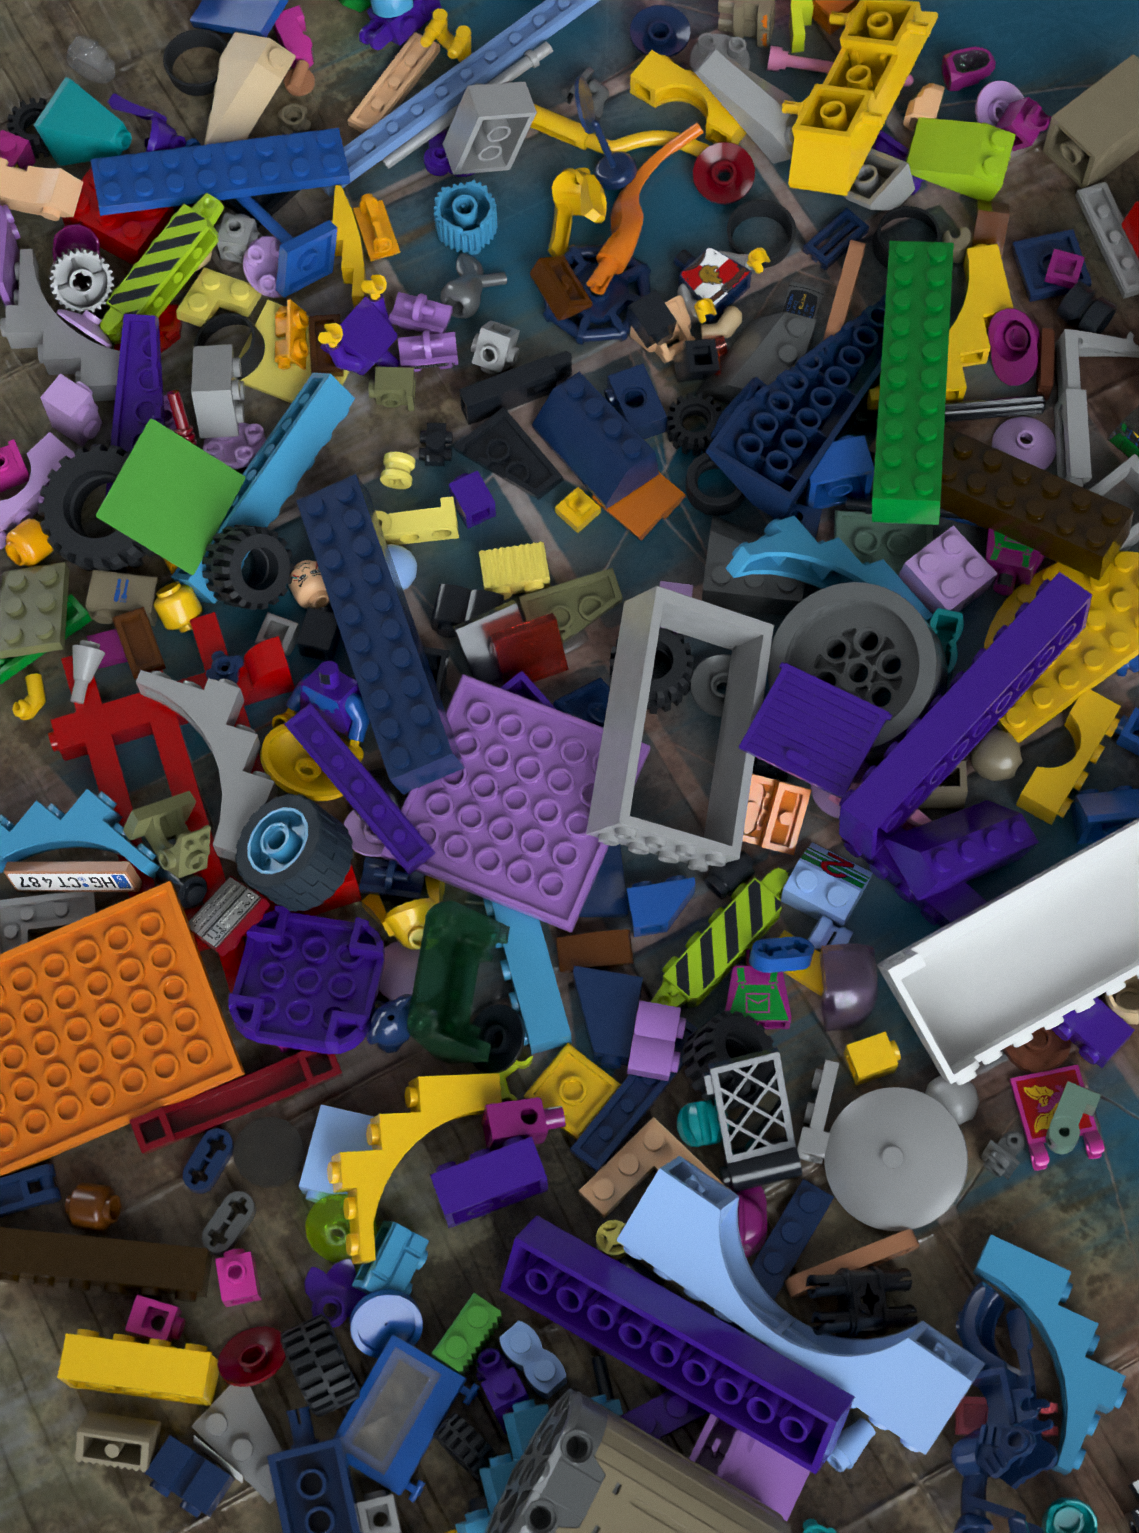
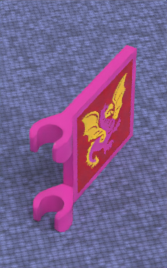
(1037, 1101)

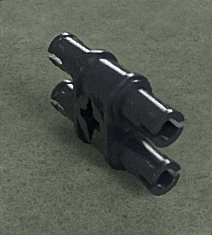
(859, 1317)

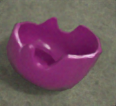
(74, 237)

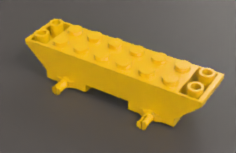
(850, 107)

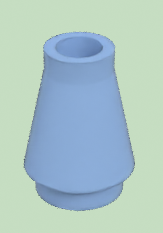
(850, 1445)

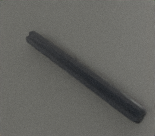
(971, 410)

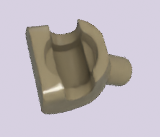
(960, 243)

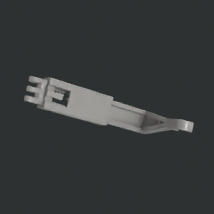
(1071, 408)

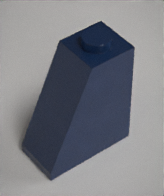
(609, 1012)

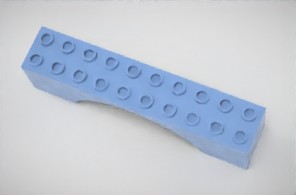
(693, 1237)

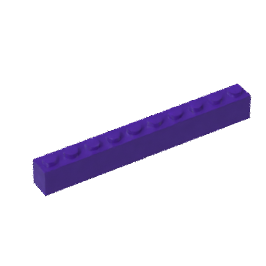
(1094, 1031)

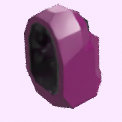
(966, 67)

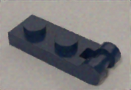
(16, 1191)

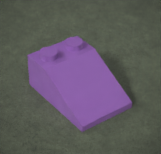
(8, 255)

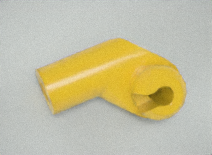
(34, 701)

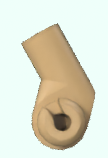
(725, 326)

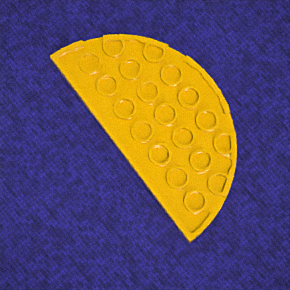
(1093, 656)

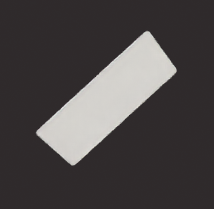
(218, 1459)

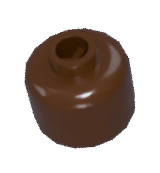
(93, 1207)

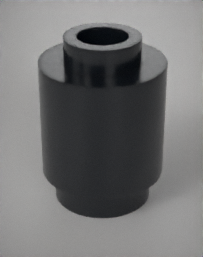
(726, 879)

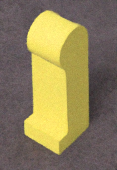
(421, 524)

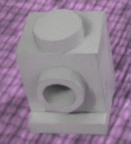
(377, 1503)

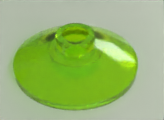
(321, 1220)

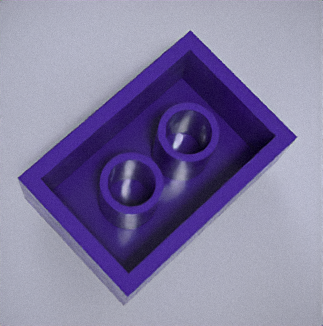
(489, 1181)

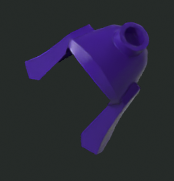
(162, 134)

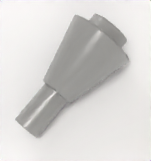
(85, 664)

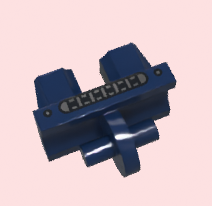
(390, 880)

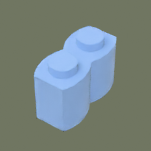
(525, 1352)

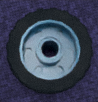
(294, 852)

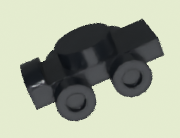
(436, 439)

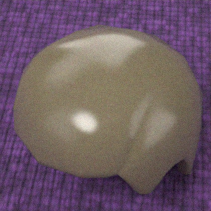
(996, 756)

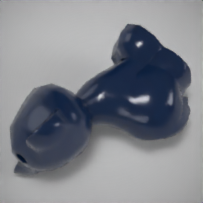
(389, 1024)

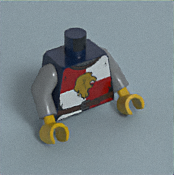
(715, 279)

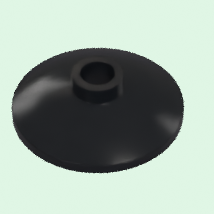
(505, 1032)

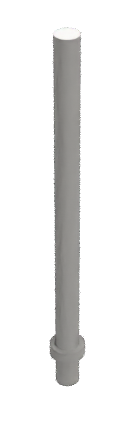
(530, 60)

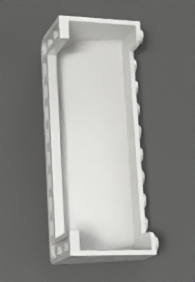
(1023, 957)

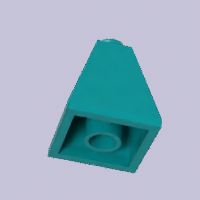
(80, 127)

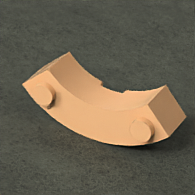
(39, 190)

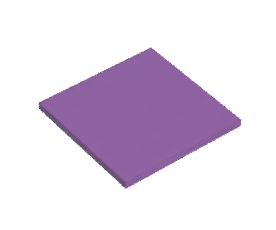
(519, 807)

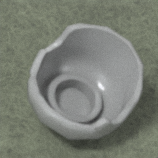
(957, 1099)

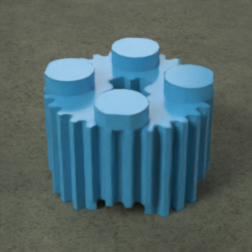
(465, 217)

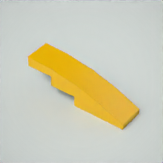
(348, 245)

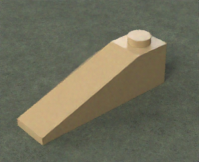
(245, 84)

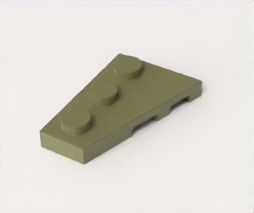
(574, 602)

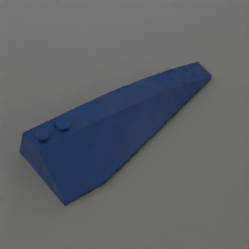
(789, 425)

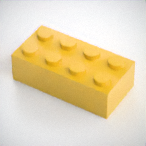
(138, 1368)

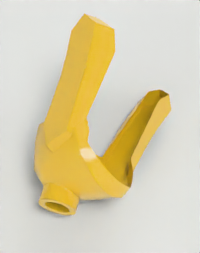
(574, 194)
(406, 920)

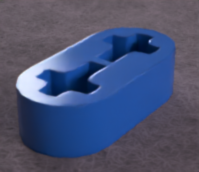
(781, 954)

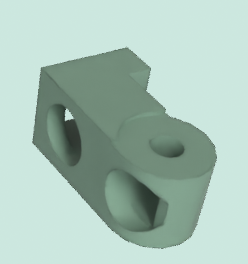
(1064, 1127)

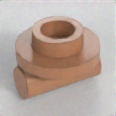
(299, 80)

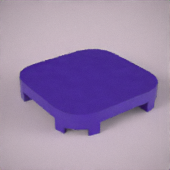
(308, 982)

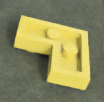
(215, 291)

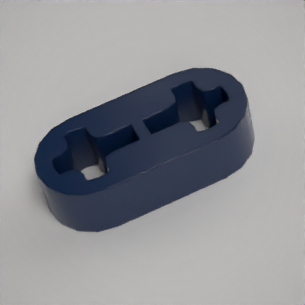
(215, 1165)

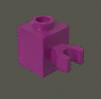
(1025, 120)

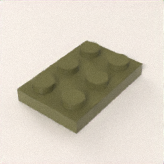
(33, 610)

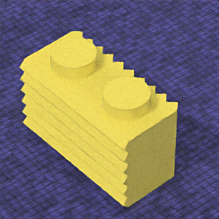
(515, 569)

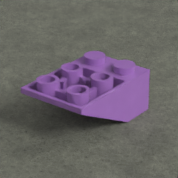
(750, 1465)

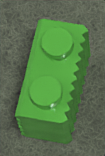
(468, 1334)

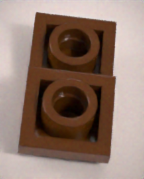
(595, 950)

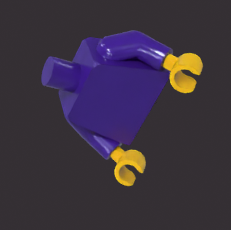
(363, 334)

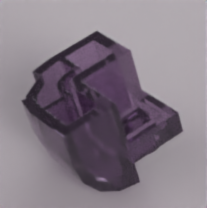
(848, 985)

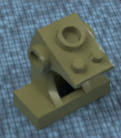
(166, 821)

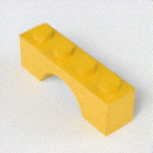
(662, 81)
(1049, 788)

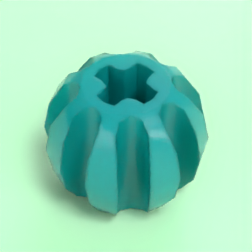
(699, 1124)

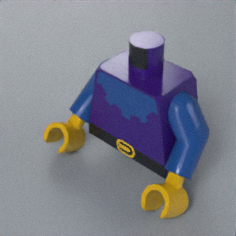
(335, 699)

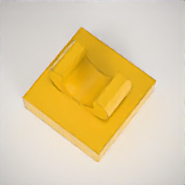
(577, 509)

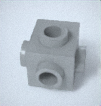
(235, 236)
(495, 347)

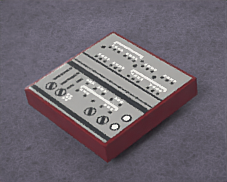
(228, 916)

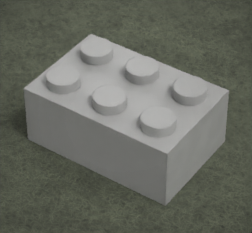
(489, 127)

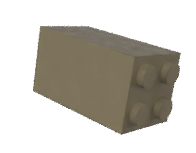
(1097, 127)

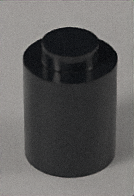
(189, 889)

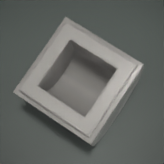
(277, 626)

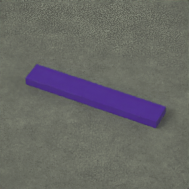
(360, 788)

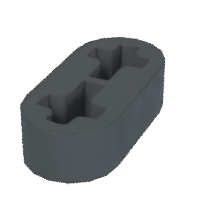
(221, 1219)

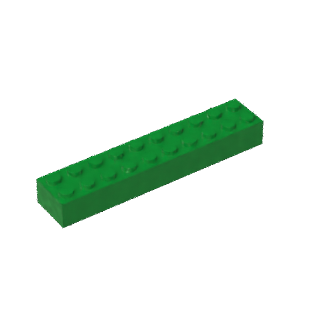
(913, 384)

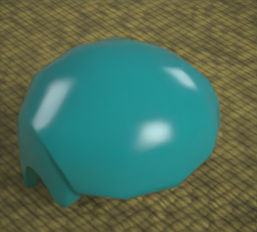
(1069, 1516)

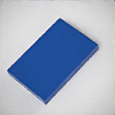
(238, 16)

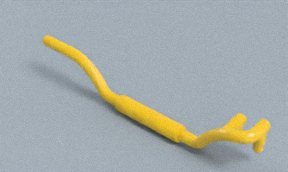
(546, 120)

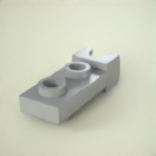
(814, 1139)

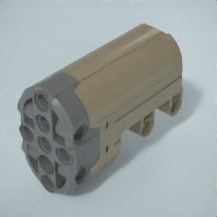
(608, 1476)

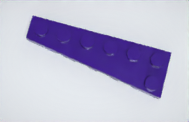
(138, 381)

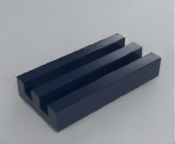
(819, 255)

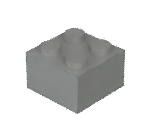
(217, 391)

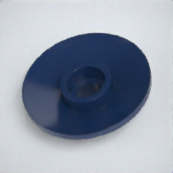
(664, 22)

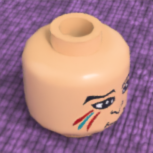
(308, 585)

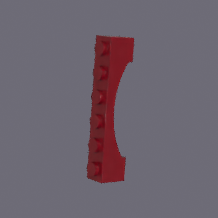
(233, 1099)

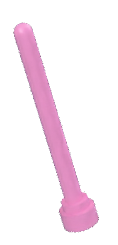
(780, 60)

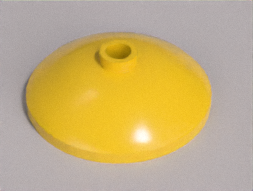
(294, 768)

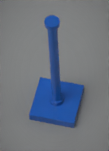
(300, 258)

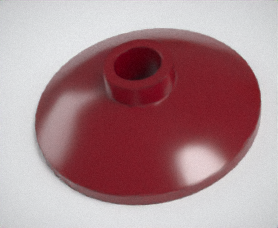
(724, 158)
(251, 1357)

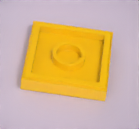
(576, 1086)

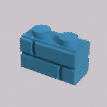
(397, 1257)

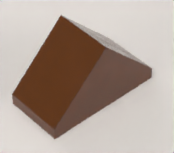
(990, 224)

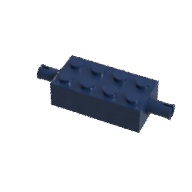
(313, 1482)

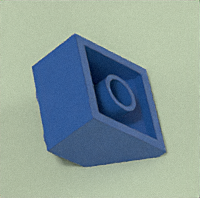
(841, 473)

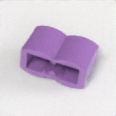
(654, 1041)

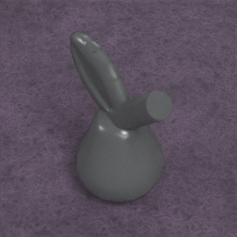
(466, 291)

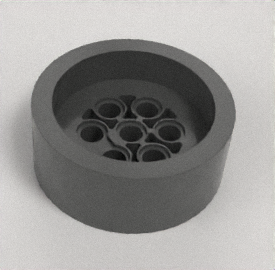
(848, 617)

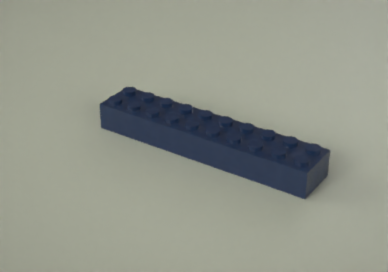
(380, 635)

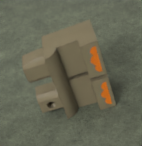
(748, 19)

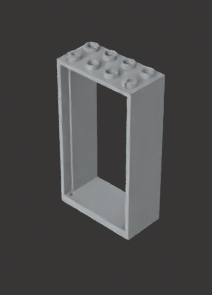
(625, 720)

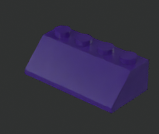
(960, 847)

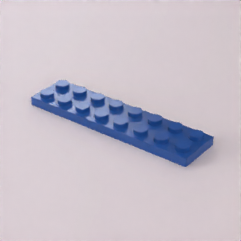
(220, 170)

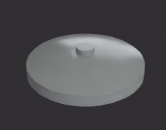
(896, 1159)

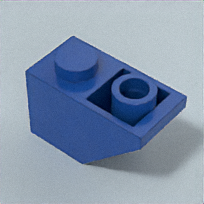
(658, 905)

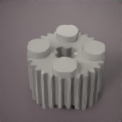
(87, 263)

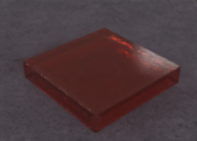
(530, 648)

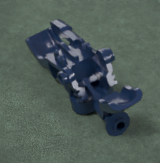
(1012, 1438)

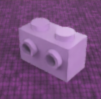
(72, 409)

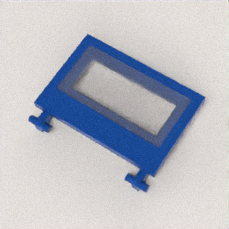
(399, 1414)

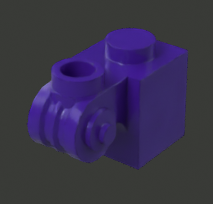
(500, 1383)

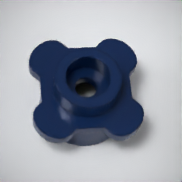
(220, 660)

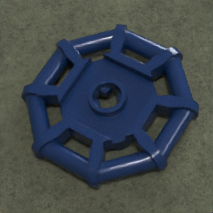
(606, 306)

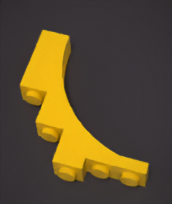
(365, 1173)

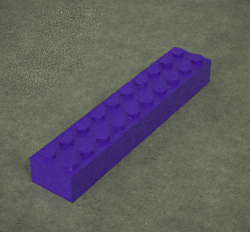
(963, 714)
(677, 1344)

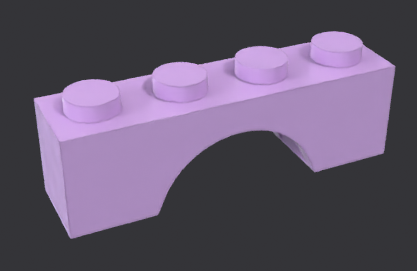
(24, 505)

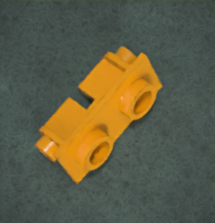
(375, 228)
(292, 323)

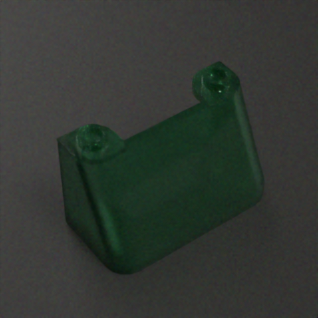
(446, 978)

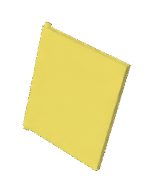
(267, 376)

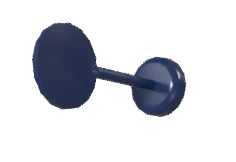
(615, 168)

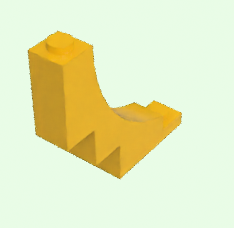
(968, 340)

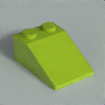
(961, 156)

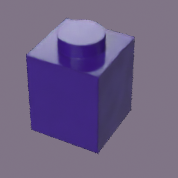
(472, 499)

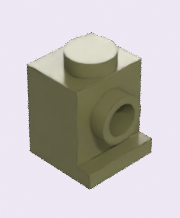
(394, 387)

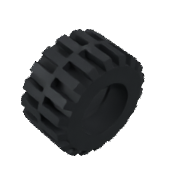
(270, 571)
(677, 681)
(721, 1039)
(319, 1365)

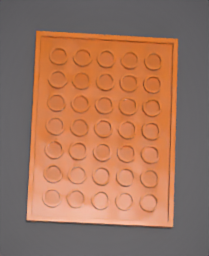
(105, 1027)

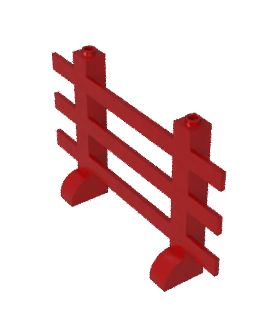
(100, 727)

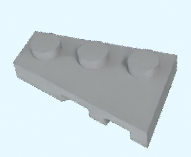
(242, 1436)

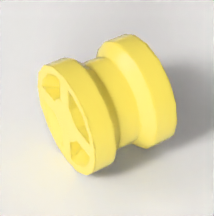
(397, 470)
(610, 1230)

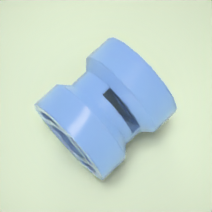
(823, 931)

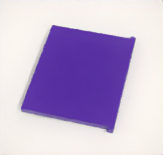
(814, 730)

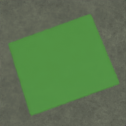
(171, 496)

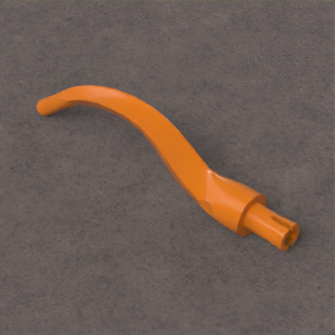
(628, 216)

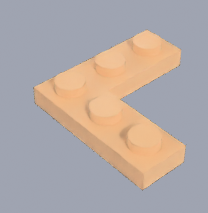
(632, 1164)

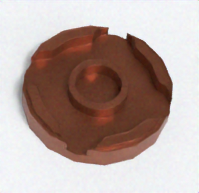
(1040, 1053)

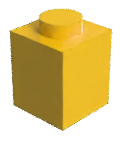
(872, 1058)

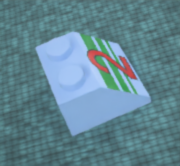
(825, 885)

